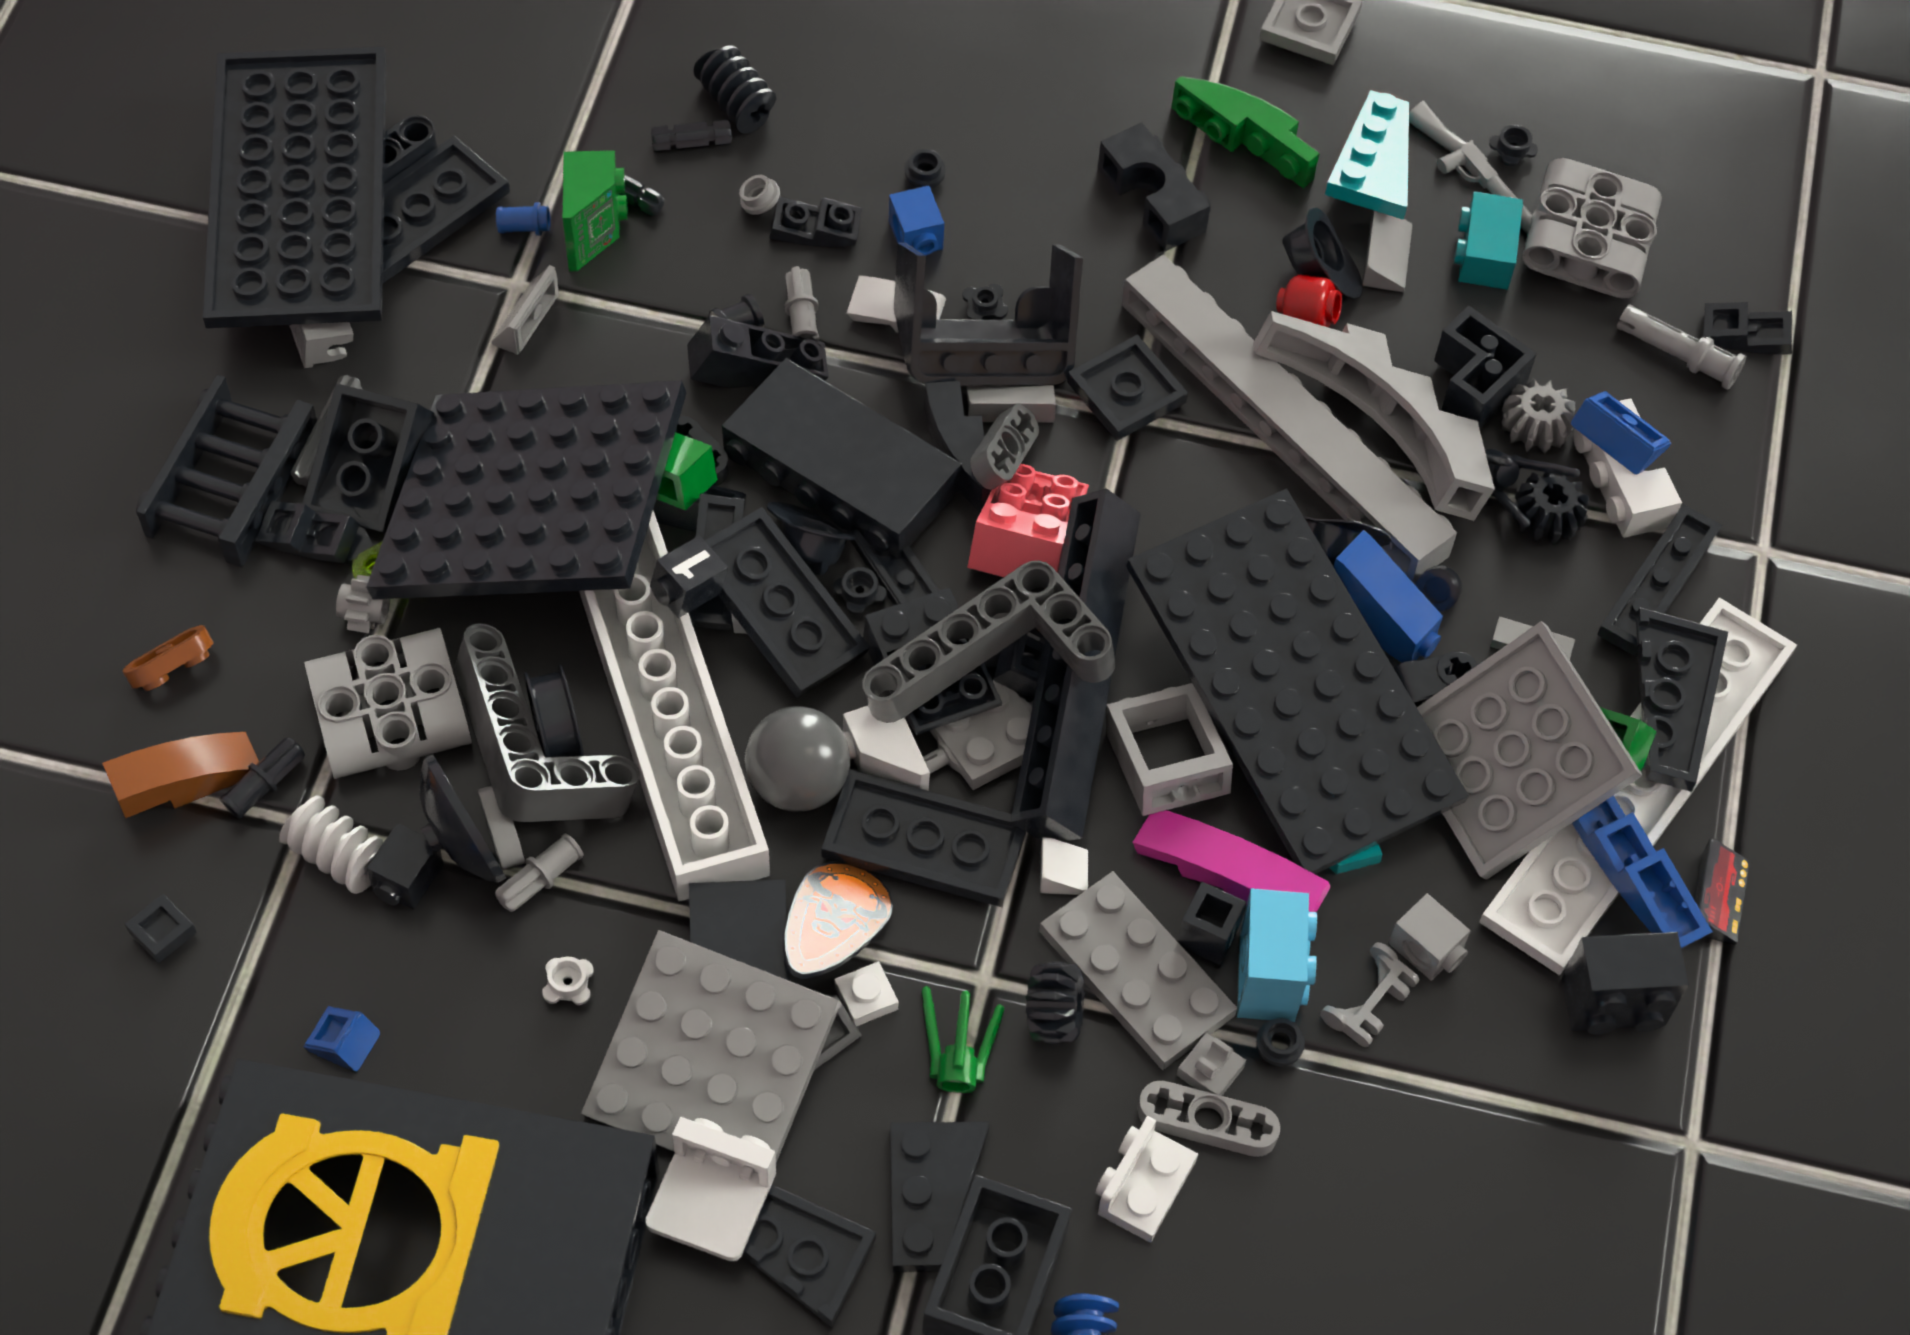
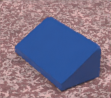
(1619, 432)

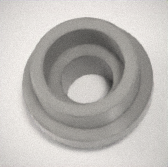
(759, 194)

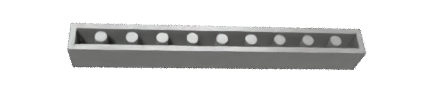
(1286, 415)

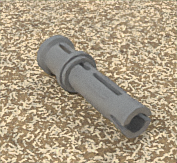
(1698, 354)

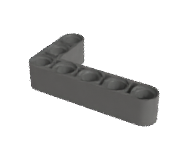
(988, 638)
(521, 777)

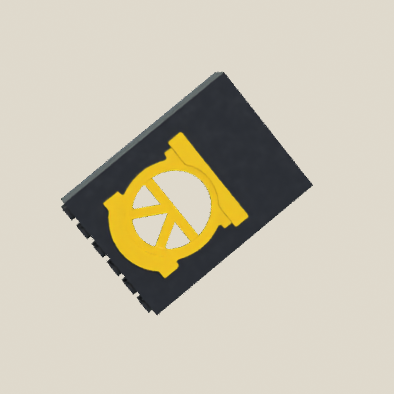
(531, 1206)

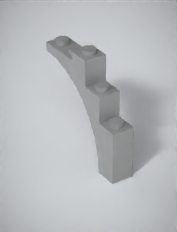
(1359, 367)

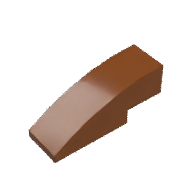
(179, 770)

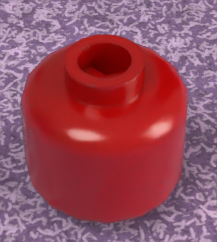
(1310, 300)

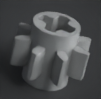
(359, 608)

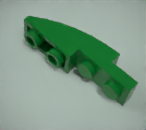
(1240, 118)

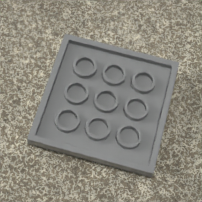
(1524, 749)
(710, 1045)

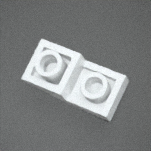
(874, 301)

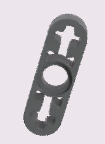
(1004, 446)

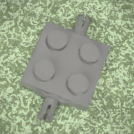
(984, 743)

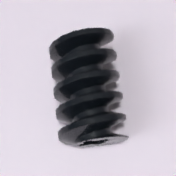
(735, 87)

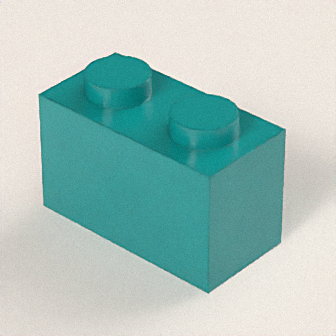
(1490, 240)

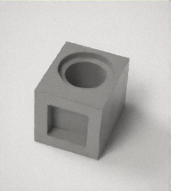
(1430, 938)

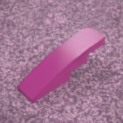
(1224, 859)

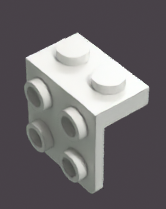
(712, 1189)

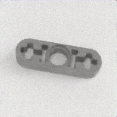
(1225, 1106)

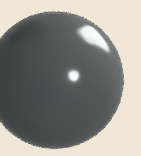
(797, 759)

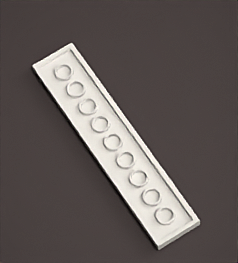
(1559, 885)

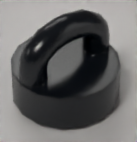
(1440, 586)

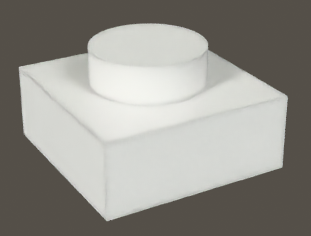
(866, 994)

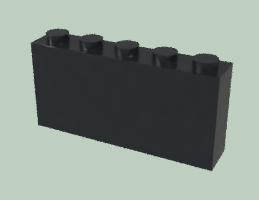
(841, 458)

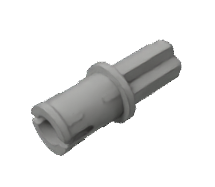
(801, 304)
(539, 873)

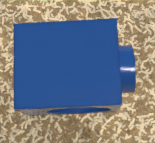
(917, 220)

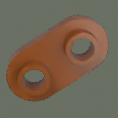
(184, 649)

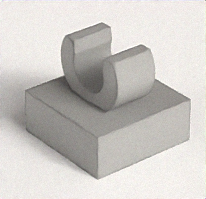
(1211, 1066)

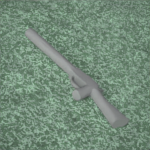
(1463, 154)

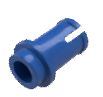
(523, 219)

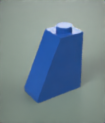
(1388, 600)

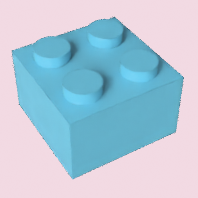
(1275, 955)

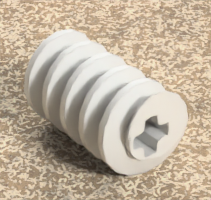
(331, 843)

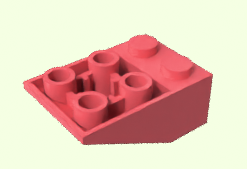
(1024, 522)

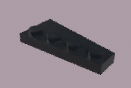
(1677, 691)

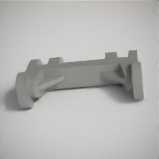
(1389, 973)

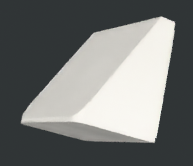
(1063, 868)

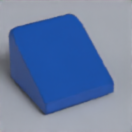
(343, 1037)

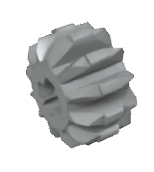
(1538, 415)

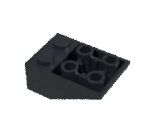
(898, 625)

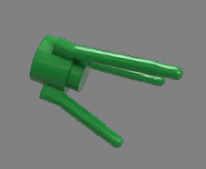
(958, 1067)

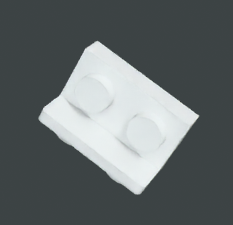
(1145, 1181)

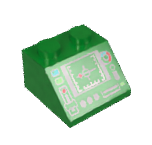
(591, 204)

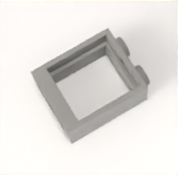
(1161, 787)

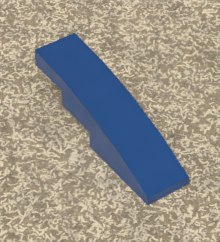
(1640, 873)

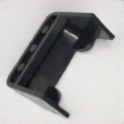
(1021, 351)

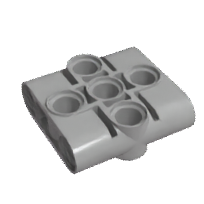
(1592, 228)
(348, 735)

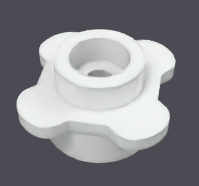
(568, 967)

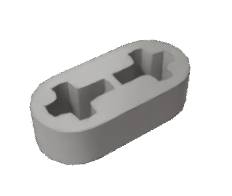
(501, 830)

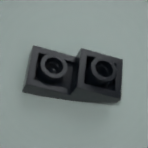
(826, 226)

